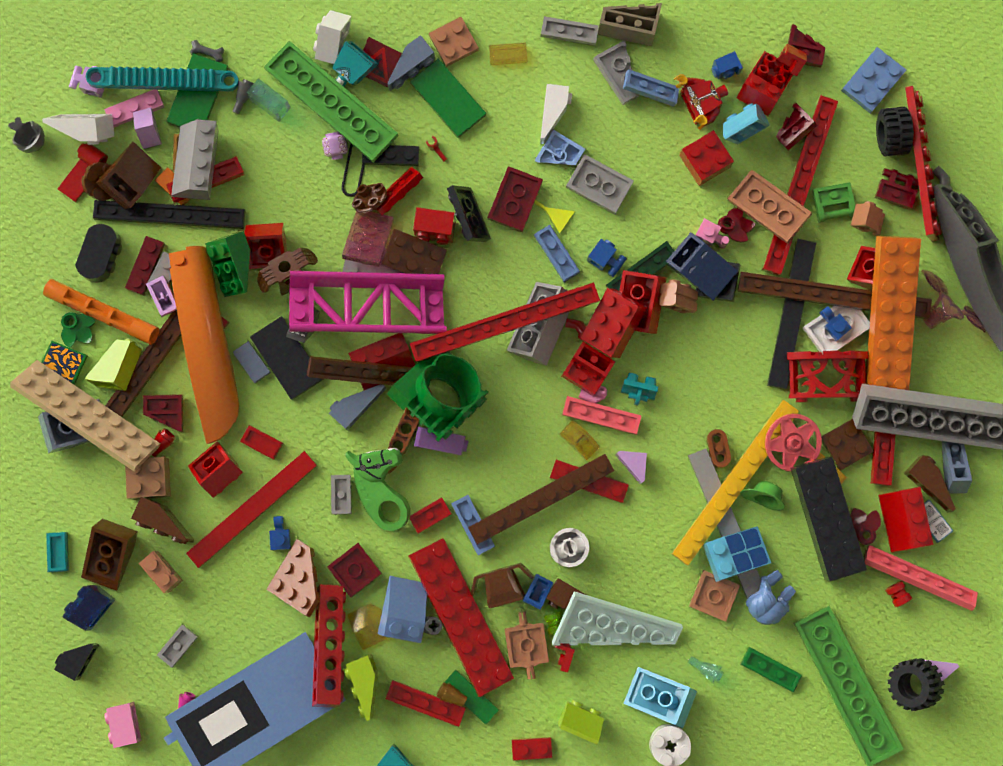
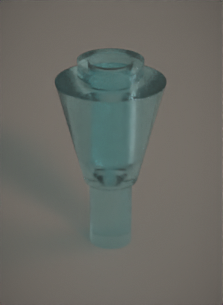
(710, 671)

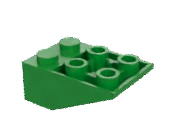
(230, 262)

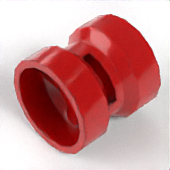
(898, 593)

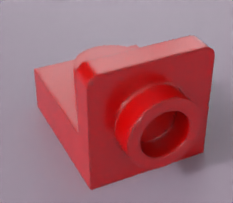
(565, 659)

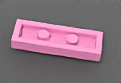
(124, 111)

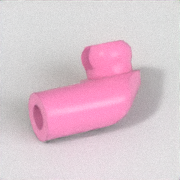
(600, 395)

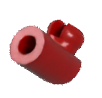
(576, 324)

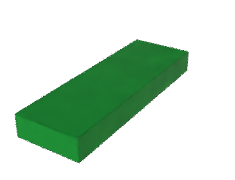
(771, 669)
(480, 706)

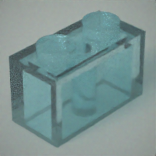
(268, 100)

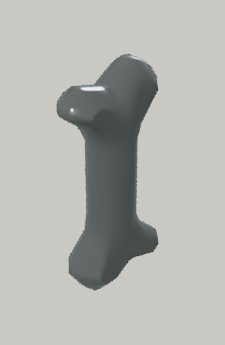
(216, 54)

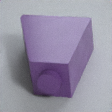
(453, 444)

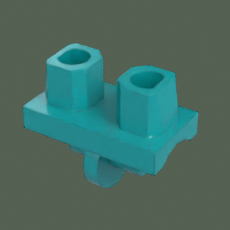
(638, 390)

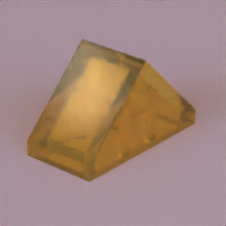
(579, 440)

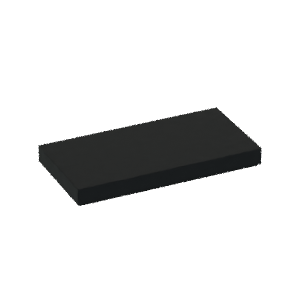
(285, 357)

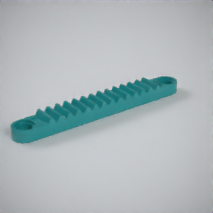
(162, 79)

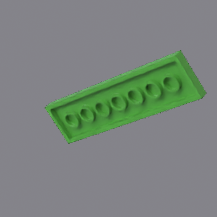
(331, 101)
(848, 686)

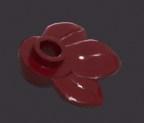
(738, 225)
(864, 522)

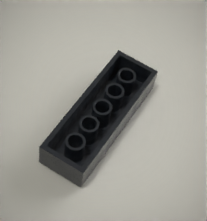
(828, 519)

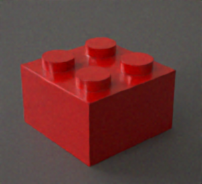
(706, 158)
(434, 225)

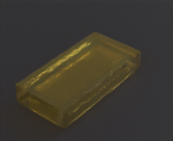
(508, 53)

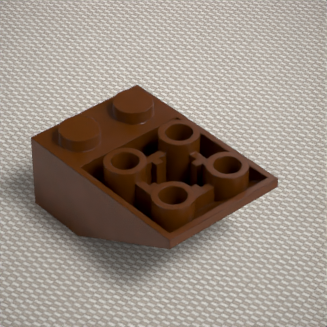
(129, 176)
(158, 516)

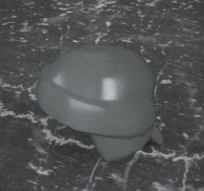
(28, 135)

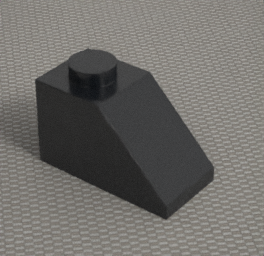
(75, 661)

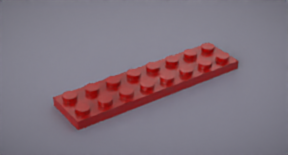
(922, 157)
(461, 617)

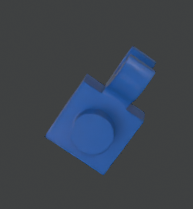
(837, 325)
(279, 537)

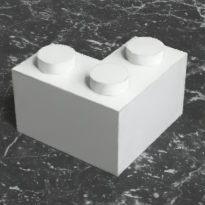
(331, 36)

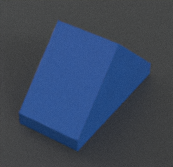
(538, 591)

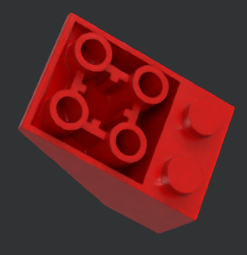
(765, 83)

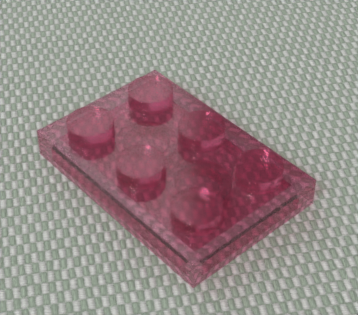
(368, 238)

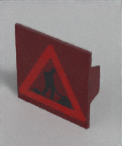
(385, 56)

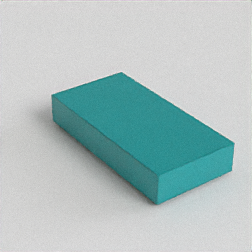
(57, 552)

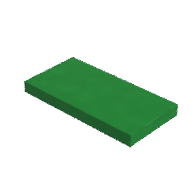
(448, 98)
(194, 104)

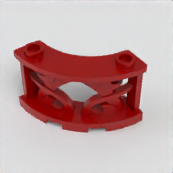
(852, 361)

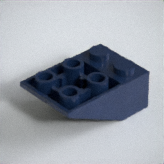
(701, 266)

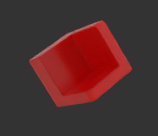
(794, 58)

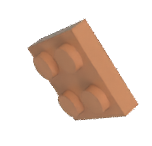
(453, 41)
(714, 597)

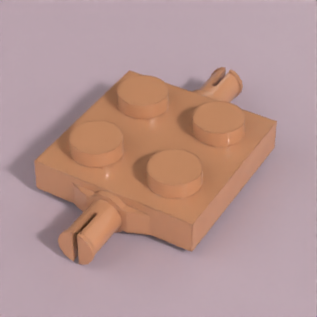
(526, 645)

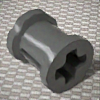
(434, 629)

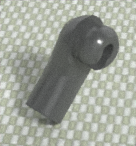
(942, 176)

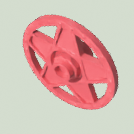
(792, 441)

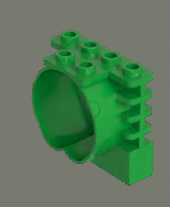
(413, 393)

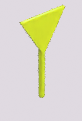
(558, 216)

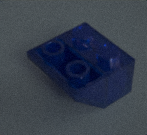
(88, 607)

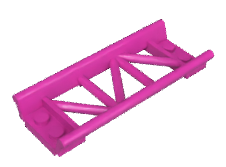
(303, 296)

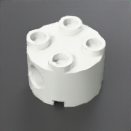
(569, 547)

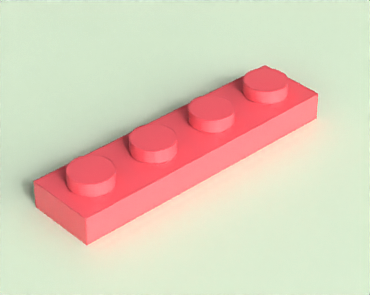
(601, 415)

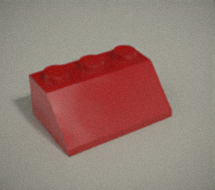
(646, 291)
(389, 351)
(905, 519)

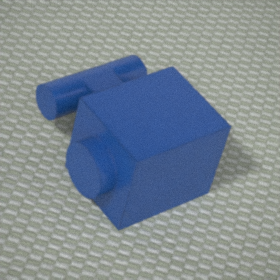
(603, 255)

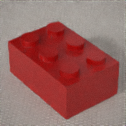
(613, 323)

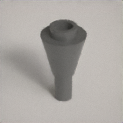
(242, 95)

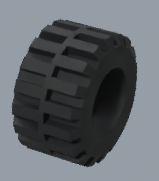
(894, 131)
(902, 689)

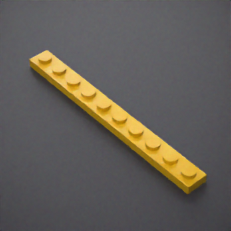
(729, 489)

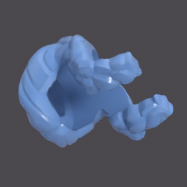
(764, 605)

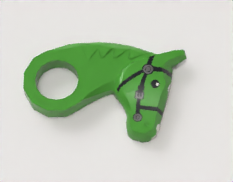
(369, 476)

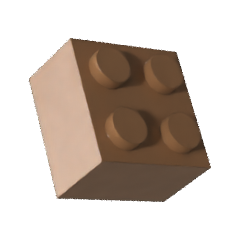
(149, 480)

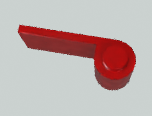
(72, 183)

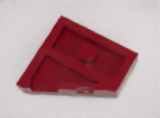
(795, 127)

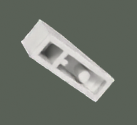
(554, 108)

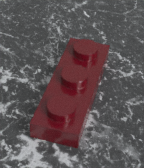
(144, 265)

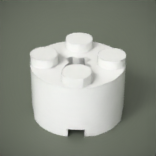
(681, 747)

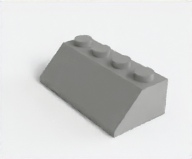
(195, 160)
(539, 339)

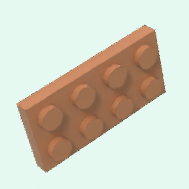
(769, 206)

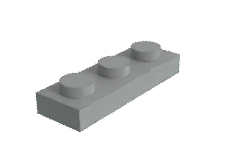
(569, 31)

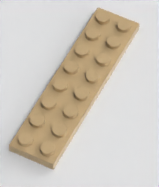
(85, 415)

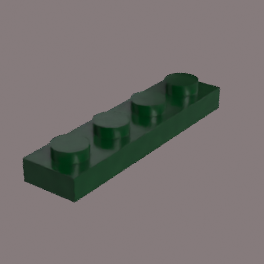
(648, 265)

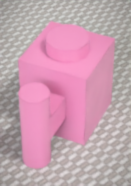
(709, 232)

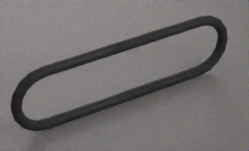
(345, 174)

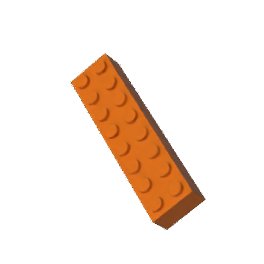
(893, 311)

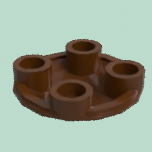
(369, 197)

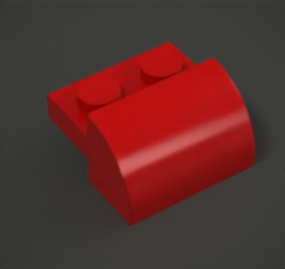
(588, 369)

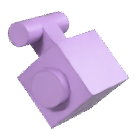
(84, 86)

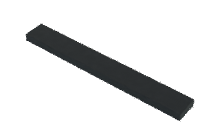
(170, 214)
(790, 317)

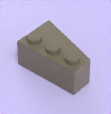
(630, 23)

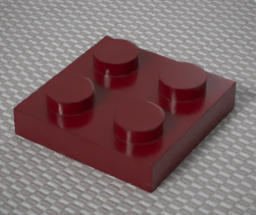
(354, 570)

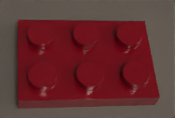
(515, 199)

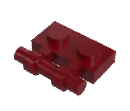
(895, 193)

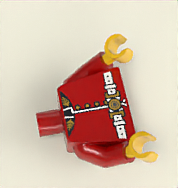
(701, 98)

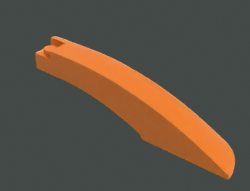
(204, 341)

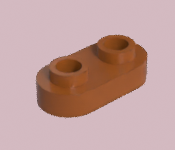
(719, 448)

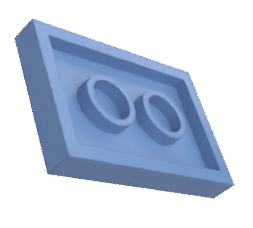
(873, 80)

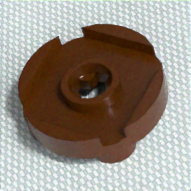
(90, 178)

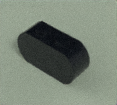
(98, 253)

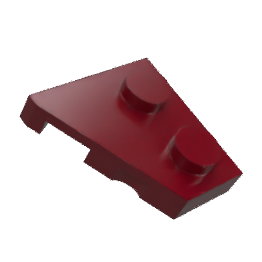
(805, 43)
(165, 409)

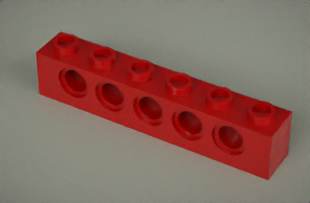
(322, 696)

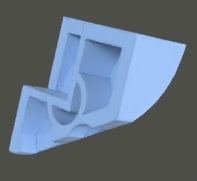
(560, 150)

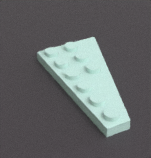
(607, 623)

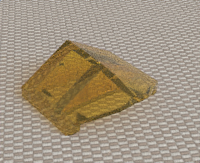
(365, 625)

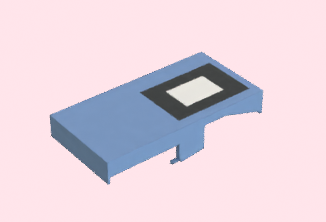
(250, 708)

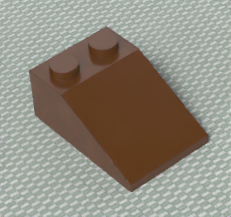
(108, 553)

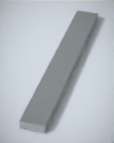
(728, 525)

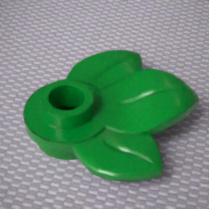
(78, 331)

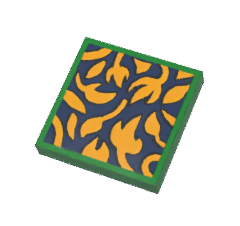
(64, 361)

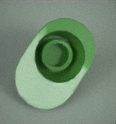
(765, 494)

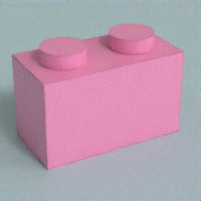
(123, 725)

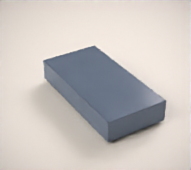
(251, 362)

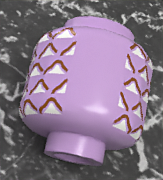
(334, 145)

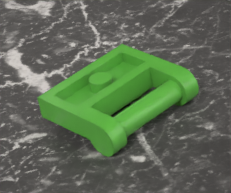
(833, 196)

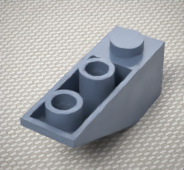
(414, 57)

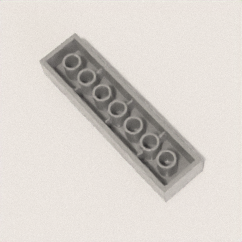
(929, 416)

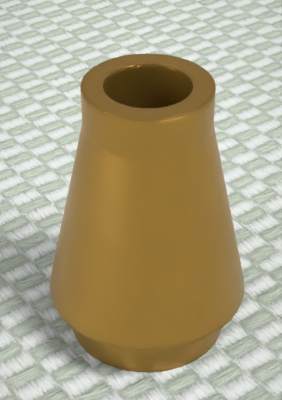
(450, 694)

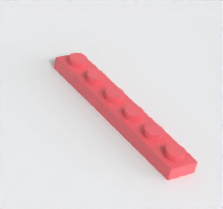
(920, 578)

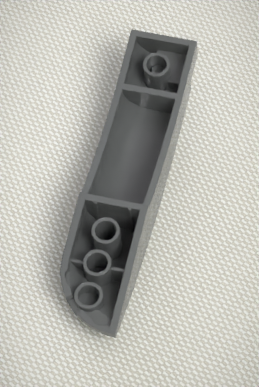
(974, 257)

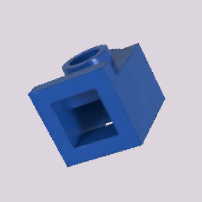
(726, 66)

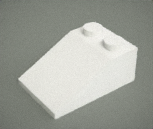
(84, 127)

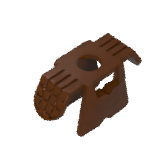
(280, 268)
(502, 585)

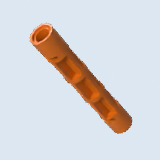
(91, 307)

